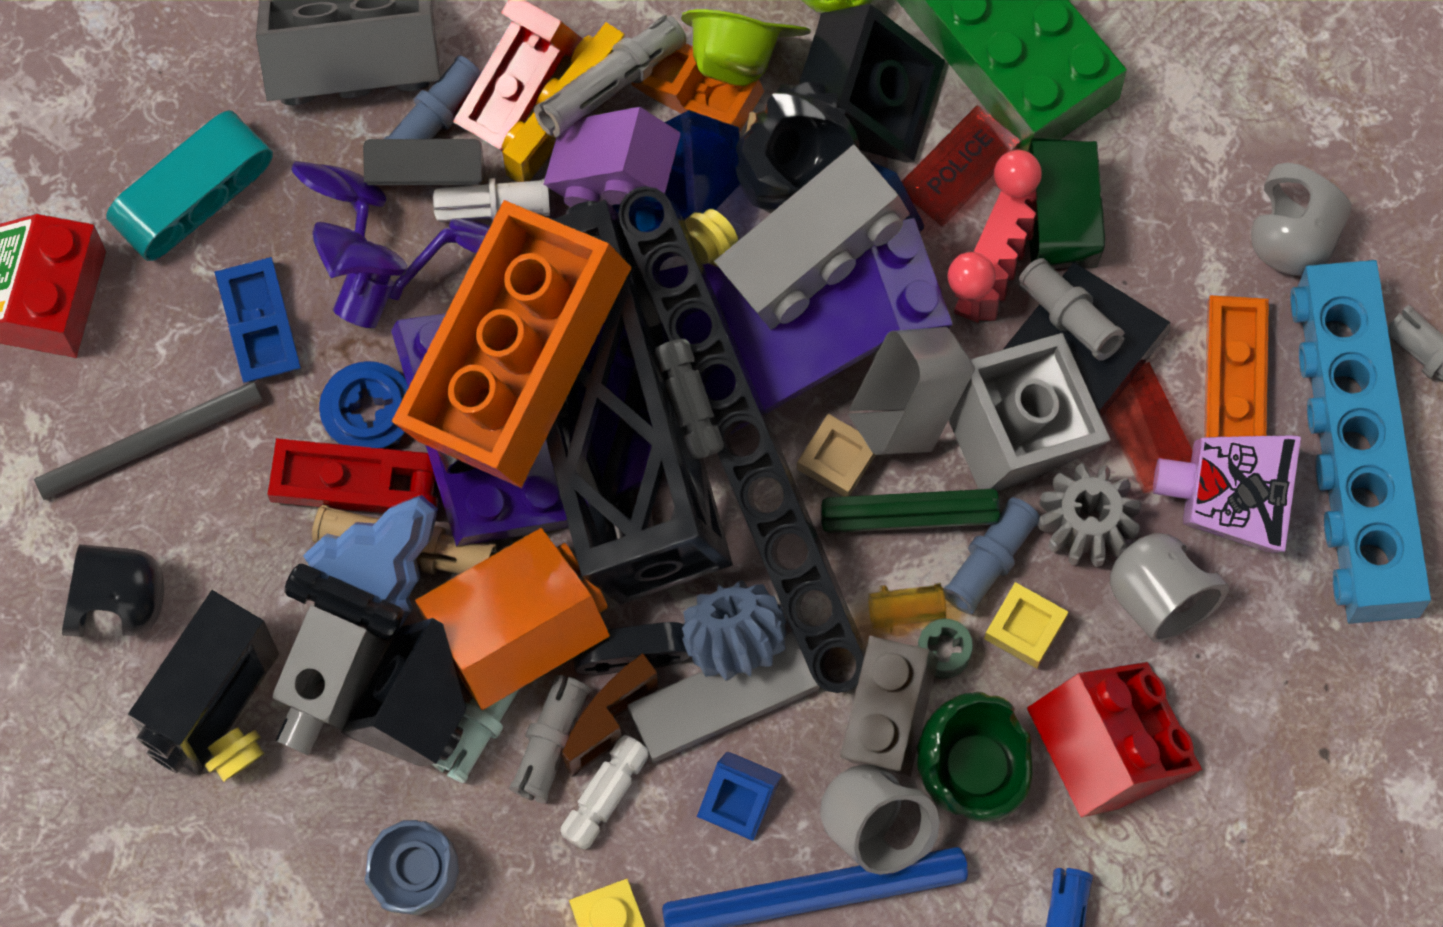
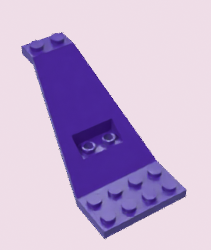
(843, 324)

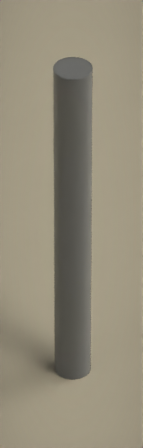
(148, 440)

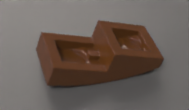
(597, 728)

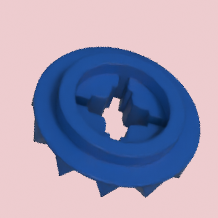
(344, 394)

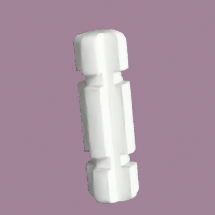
(604, 792)

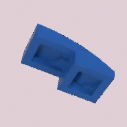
(257, 320)

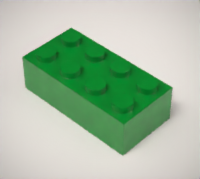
(1024, 61)

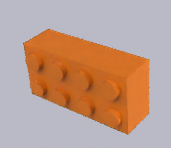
(512, 343)

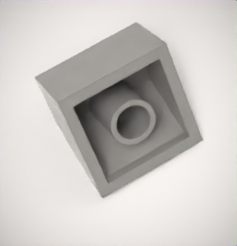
(1025, 414)

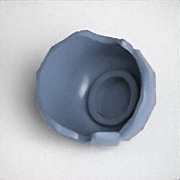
(412, 867)

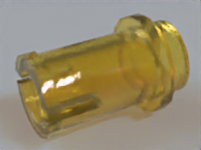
(906, 606)

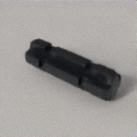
(344, 601)

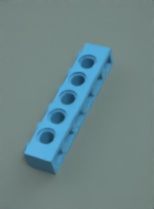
(1354, 297)

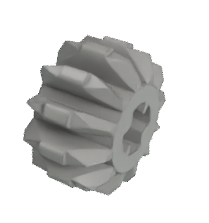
(1089, 534)

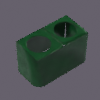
(1068, 204)

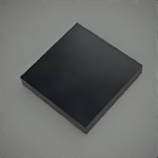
(1142, 336)

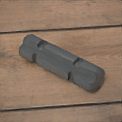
(689, 398)

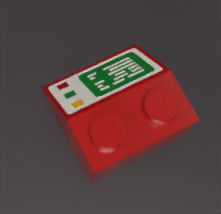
(47, 282)

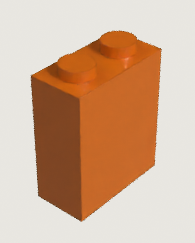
(516, 616)

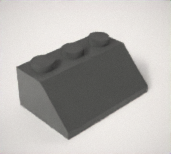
(345, 47)

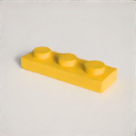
(526, 143)

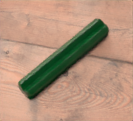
(910, 510)

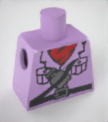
(1236, 487)

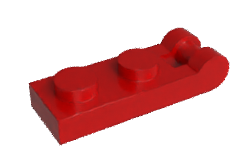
(346, 476)

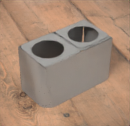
(920, 377)

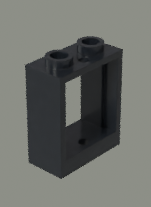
(203, 684)

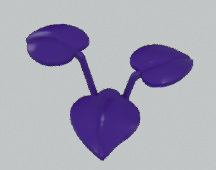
(365, 263)

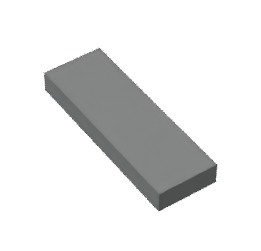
(710, 705)

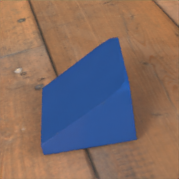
(739, 795)

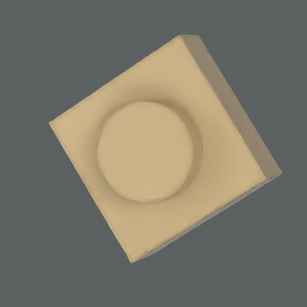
(836, 456)

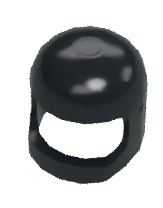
(115, 582)

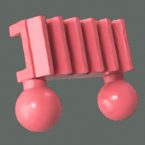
(983, 275)

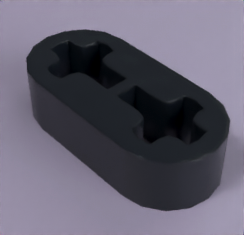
(657, 641)

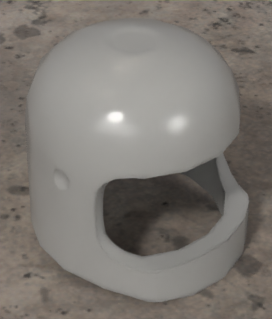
(1295, 234)
(1158, 577)
(862, 808)

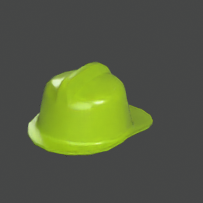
(734, 45)

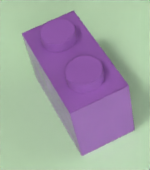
(611, 156)

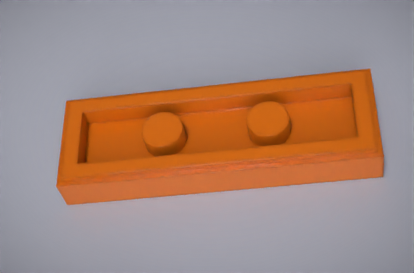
(1236, 367)

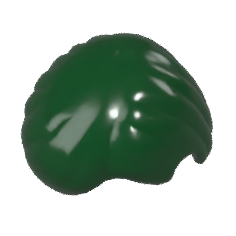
(976, 757)

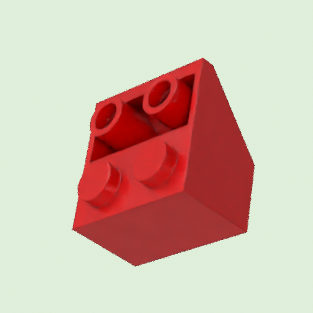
(1113, 737)

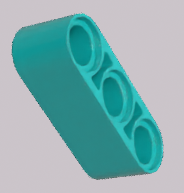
(189, 185)

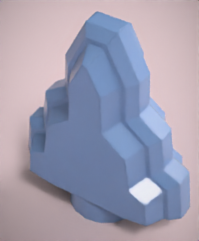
(379, 554)

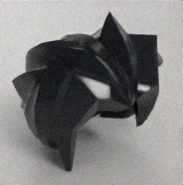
(791, 143)

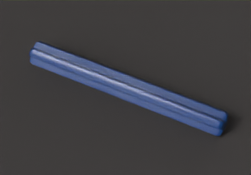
(814, 892)

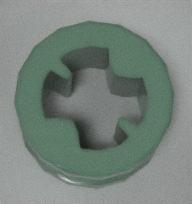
(947, 627)

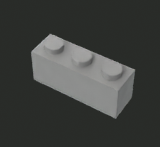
(813, 238)

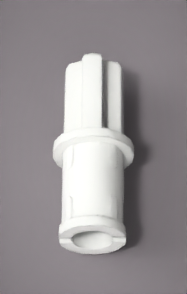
(484, 201)

